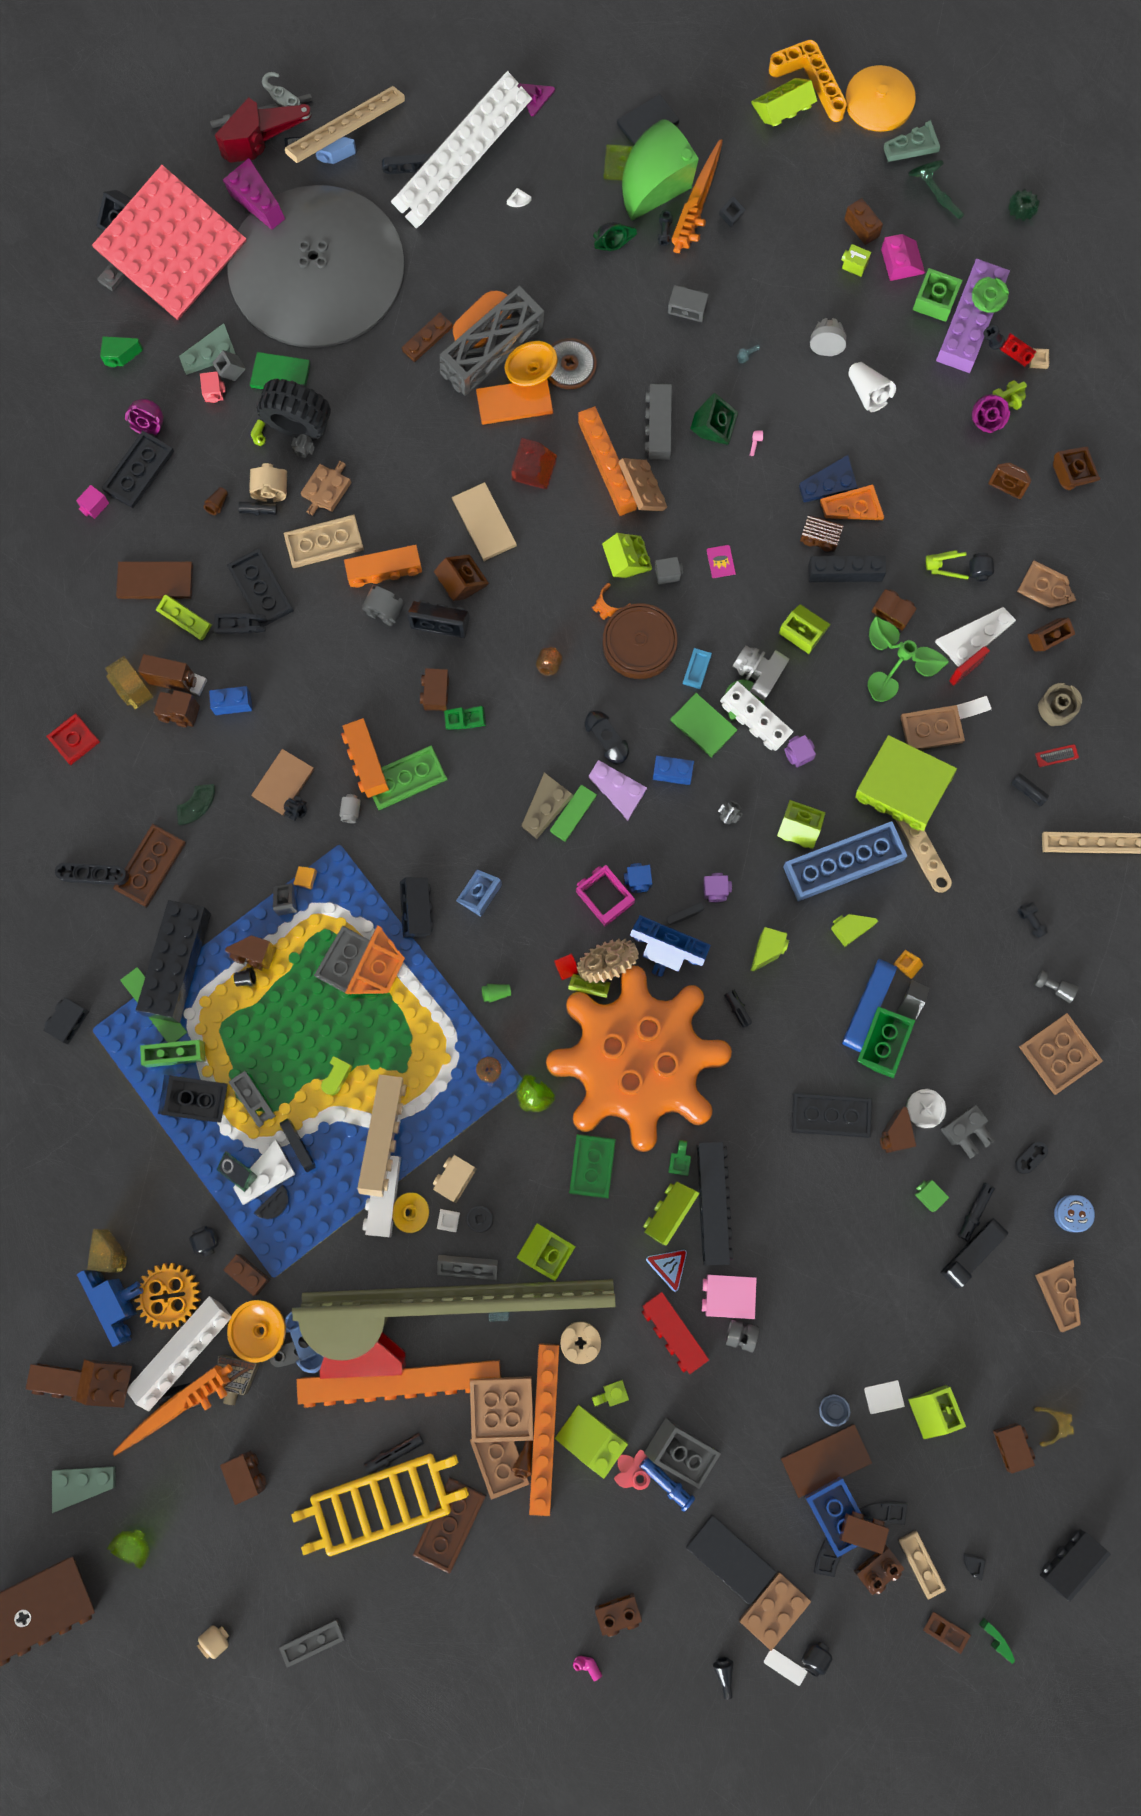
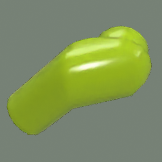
(256, 433)

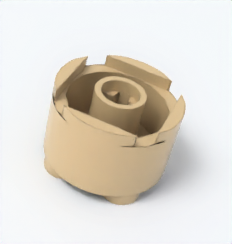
(268, 483)
(590, 1349)

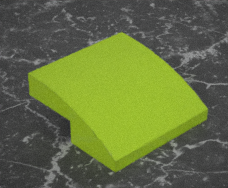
(598, 989)

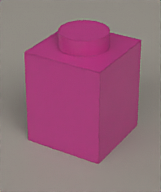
(92, 502)

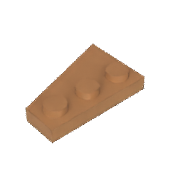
(1060, 1293)

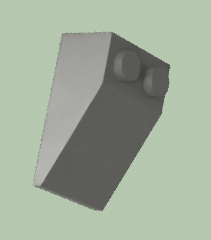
(682, 1453)

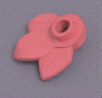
(630, 1470)

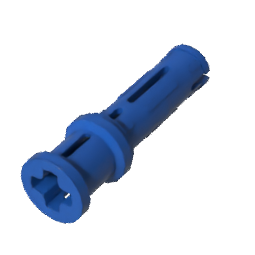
(673, 1489)

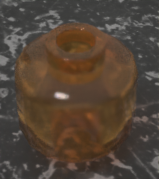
(549, 661)
(488, 1062)

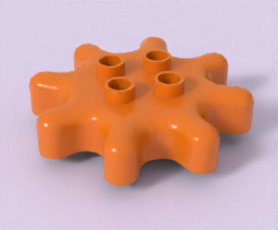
(638, 1058)

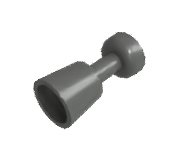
(1062, 989)

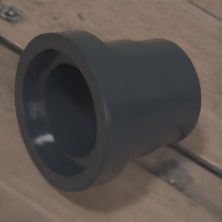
(245, 978)

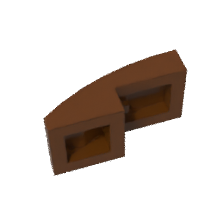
(947, 1632)

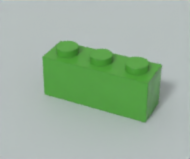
(172, 1053)

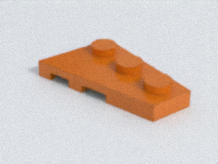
(853, 504)

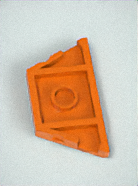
(377, 966)

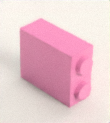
(729, 1296)

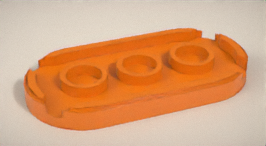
(476, 312)

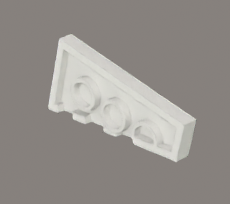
(972, 637)

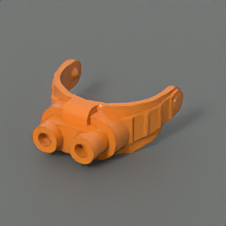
(604, 609)

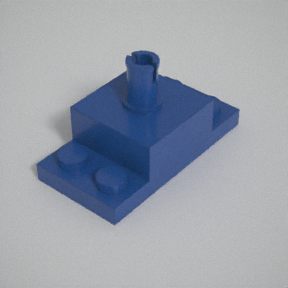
(668, 946)
(111, 1304)

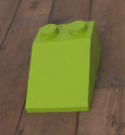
(591, 1441)

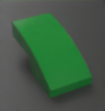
(465, 718)
(999, 1643)

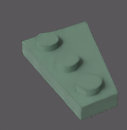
(917, 143)

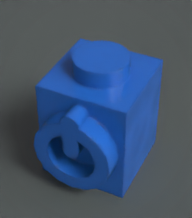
(638, 878)

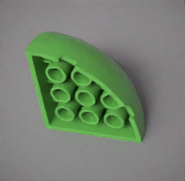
(657, 169)

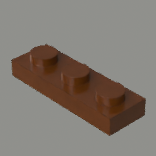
(427, 337)

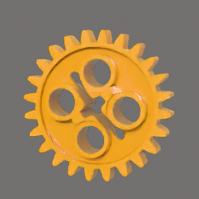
(169, 1314)

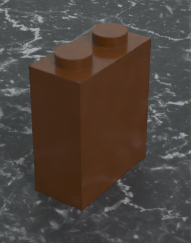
(167, 673)

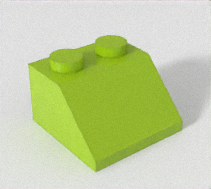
(801, 824)
(769, 948)
(545, 1252)

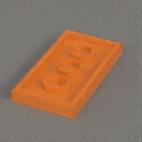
(513, 402)

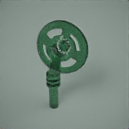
(926, 172)

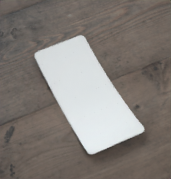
(973, 707)

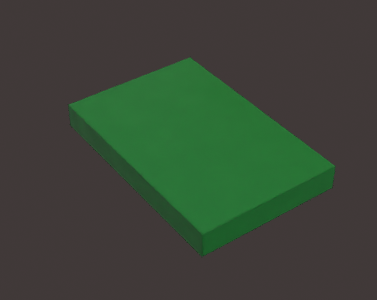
(272, 367)
(592, 1166)

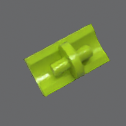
(1014, 394)

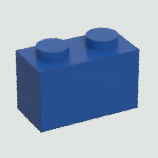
(230, 700)
(673, 770)

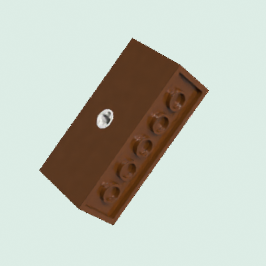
(54, 1603)

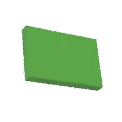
(703, 725)

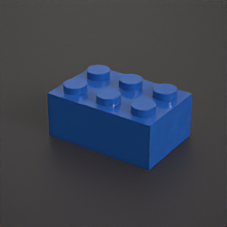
(830, 1506)

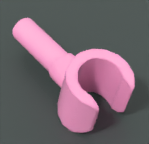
(757, 436)

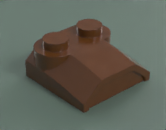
(1075, 467)
(1010, 479)

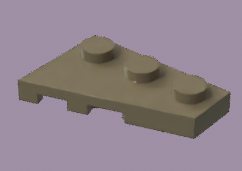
(545, 806)

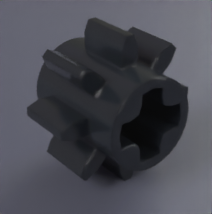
(295, 808)

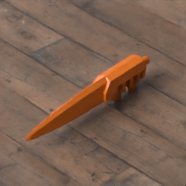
(692, 210)
(190, 1396)

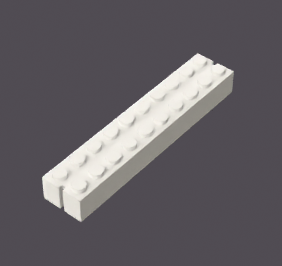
(461, 149)

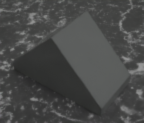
(284, 899)
(913, 1000)

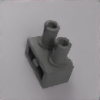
(962, 1126)

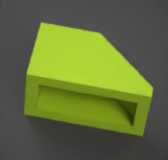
(851, 927)

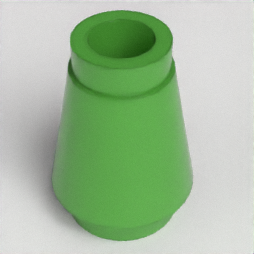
(494, 992)

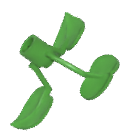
(884, 635)

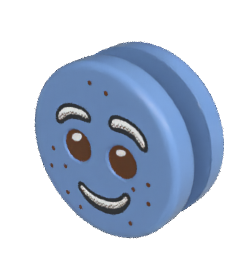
(1074, 1213)

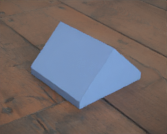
(479, 892)

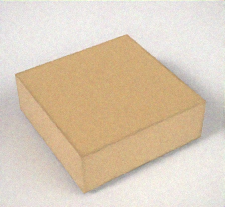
(1040, 359)

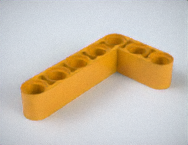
(808, 56)

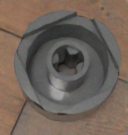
(383, 604)

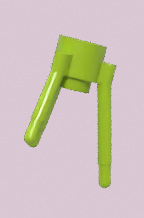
(934, 562)

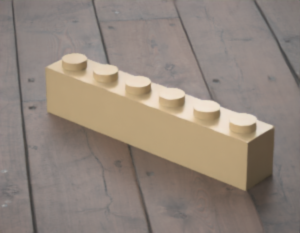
(380, 1136)

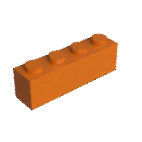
(383, 566)
(365, 758)

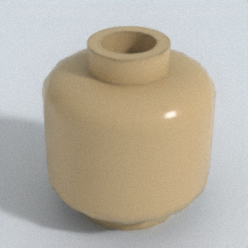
(213, 1642)

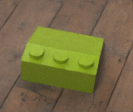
(670, 1212)

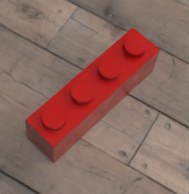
(675, 1333)

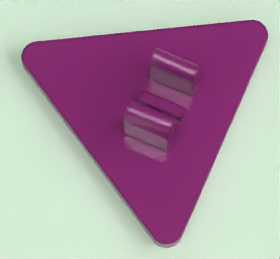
(539, 96)

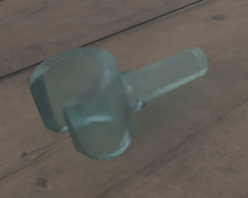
(743, 353)

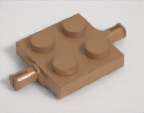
(326, 488)

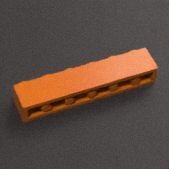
(606, 460)

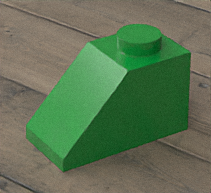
(119, 351)

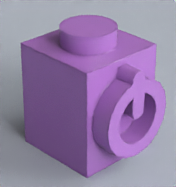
(800, 751)
(717, 887)

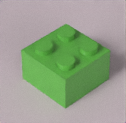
(937, 294)

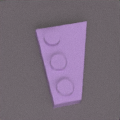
(618, 788)

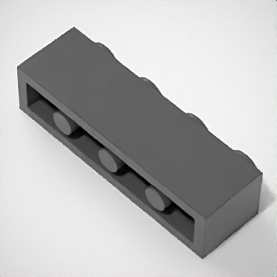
(659, 425)

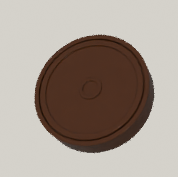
(639, 641)

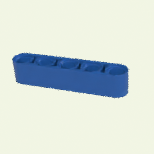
(869, 1002)

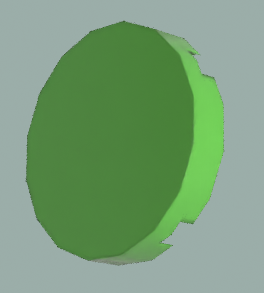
(990, 294)

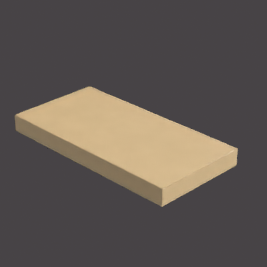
(484, 521)
(323, 541)

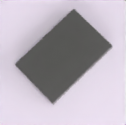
(342, 959)

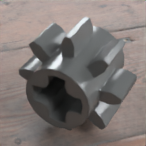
(302, 445)
(730, 812)

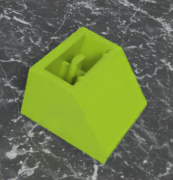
(626, 555)
(803, 628)
(937, 1412)

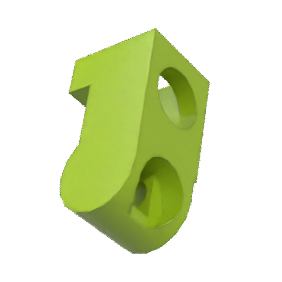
(337, 1077)

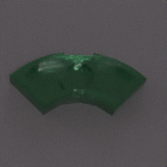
(197, 805)

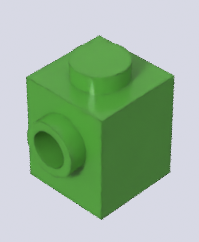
(930, 1195)

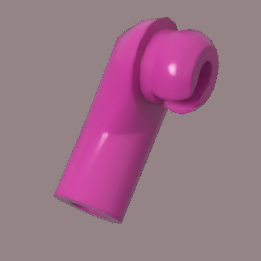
(587, 1664)

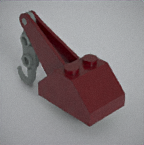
(250, 127)

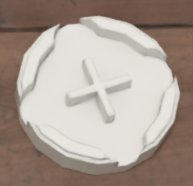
(926, 1108)

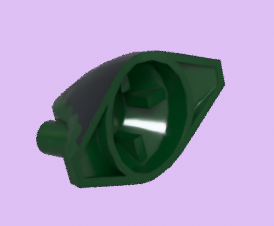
(613, 236)

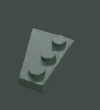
(206, 350)
(79, 1484)

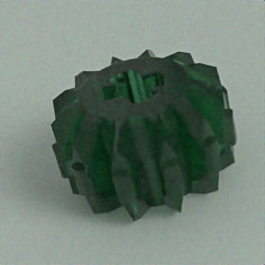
(1023, 205)

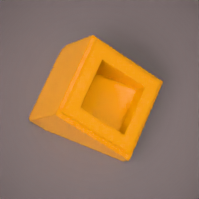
(305, 877)
(908, 964)

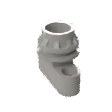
(759, 668)

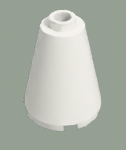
(871, 386)

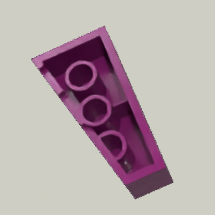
(252, 193)

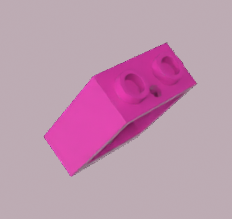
(617, 910)

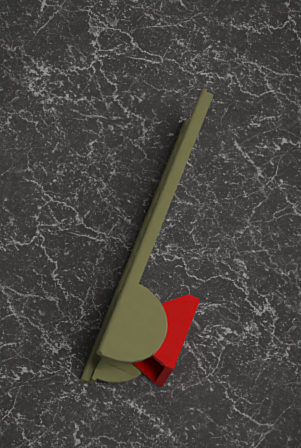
(350, 1324)

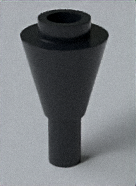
(724, 1670)

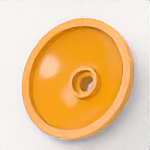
(531, 363)
(245, 1333)

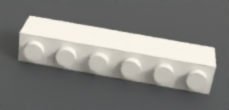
(178, 1353)

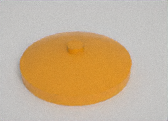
(880, 98)

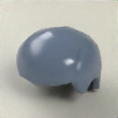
(834, 1410)

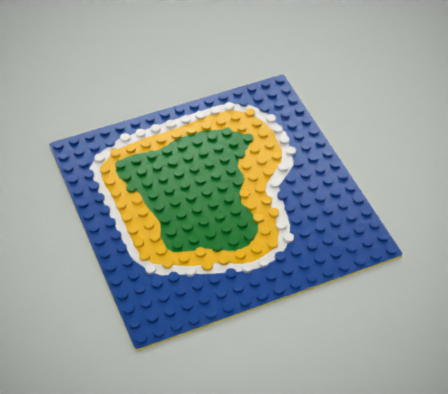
(285, 1042)

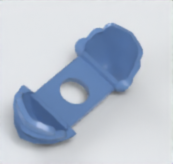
(308, 1360)

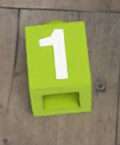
(856, 260)

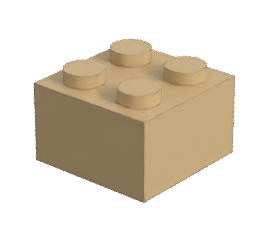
(454, 1178)

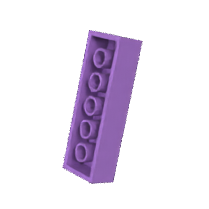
(968, 323)

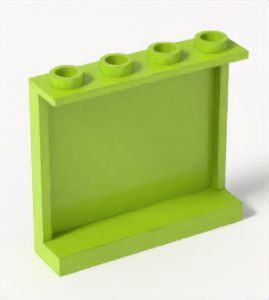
(905, 783)

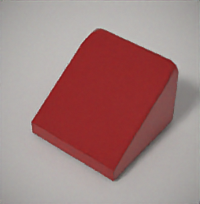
(566, 966)

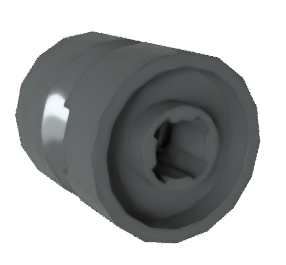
(735, 1332)

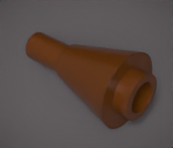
(522, 1466)

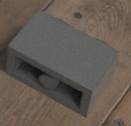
(688, 303)

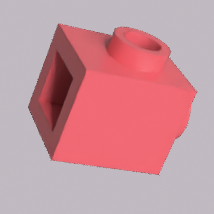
(212, 387)

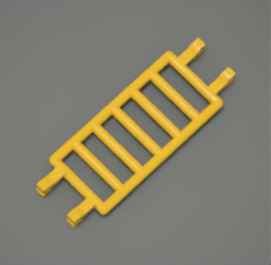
(387, 1530)

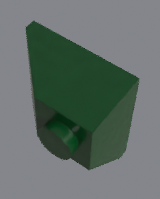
(714, 420)

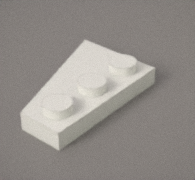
(271, 1170)

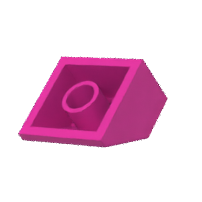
(901, 257)

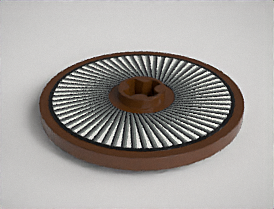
(583, 365)

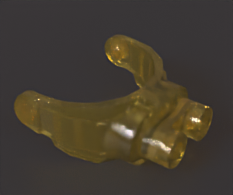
(1063, 1422)

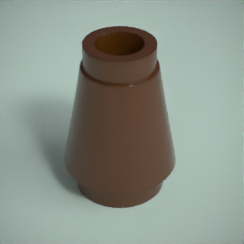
(216, 501)

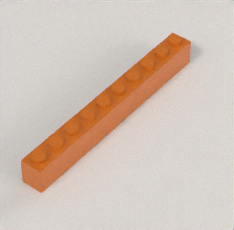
(412, 1382)

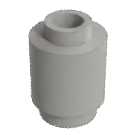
(349, 808)

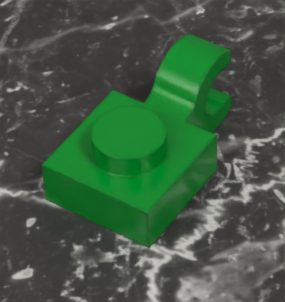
(680, 1162)

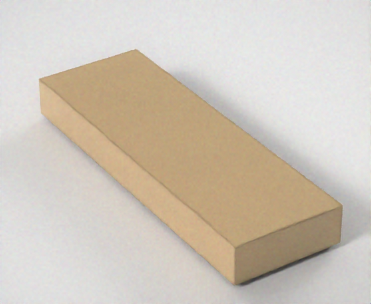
(922, 1564)

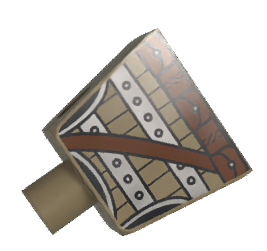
(240, 1377)

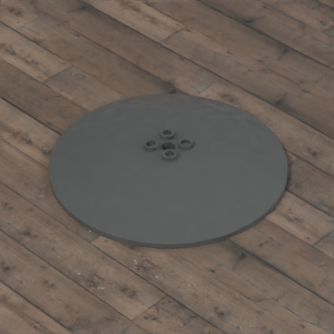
(326, 297)

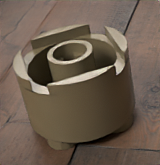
(1050, 706)

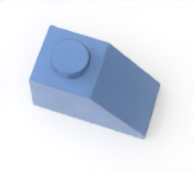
(337, 151)

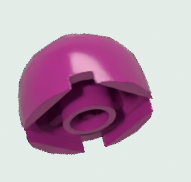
(990, 413)
(144, 416)

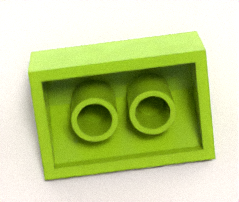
(785, 101)

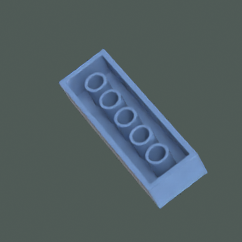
(845, 861)

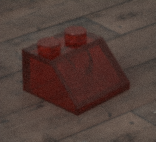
(533, 464)

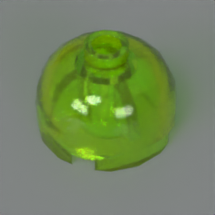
(533, 1095)
(130, 1547)

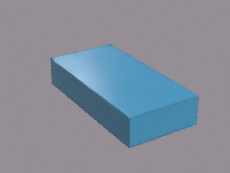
(697, 668)

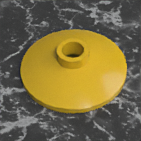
(418, 1212)

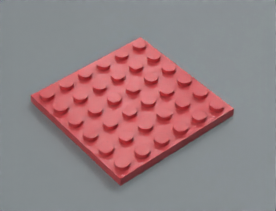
(169, 242)

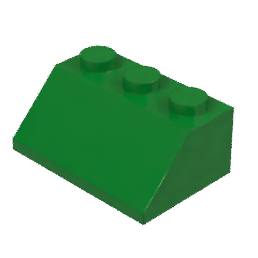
(886, 1042)

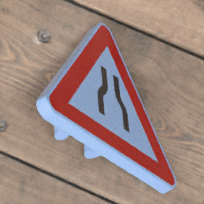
(669, 1267)

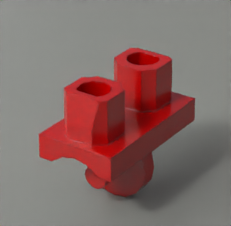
(1018, 350)

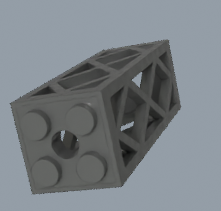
(453, 361)

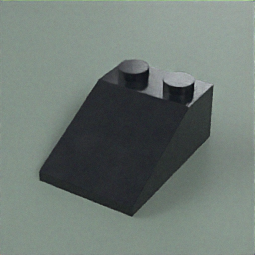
(192, 1098)

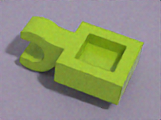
(614, 1394)

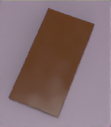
(154, 580)
(150, 865)
(826, 1460)
(447, 1534)

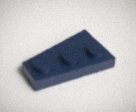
(829, 481)

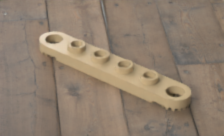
(926, 856)

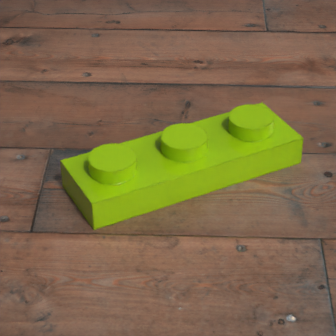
(183, 617)

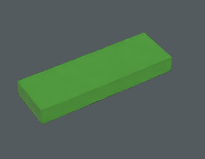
(573, 813)

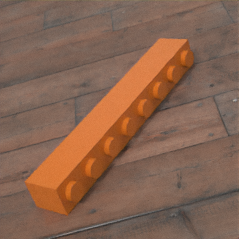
(544, 1429)

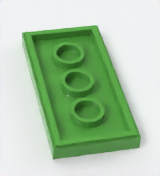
(410, 777)

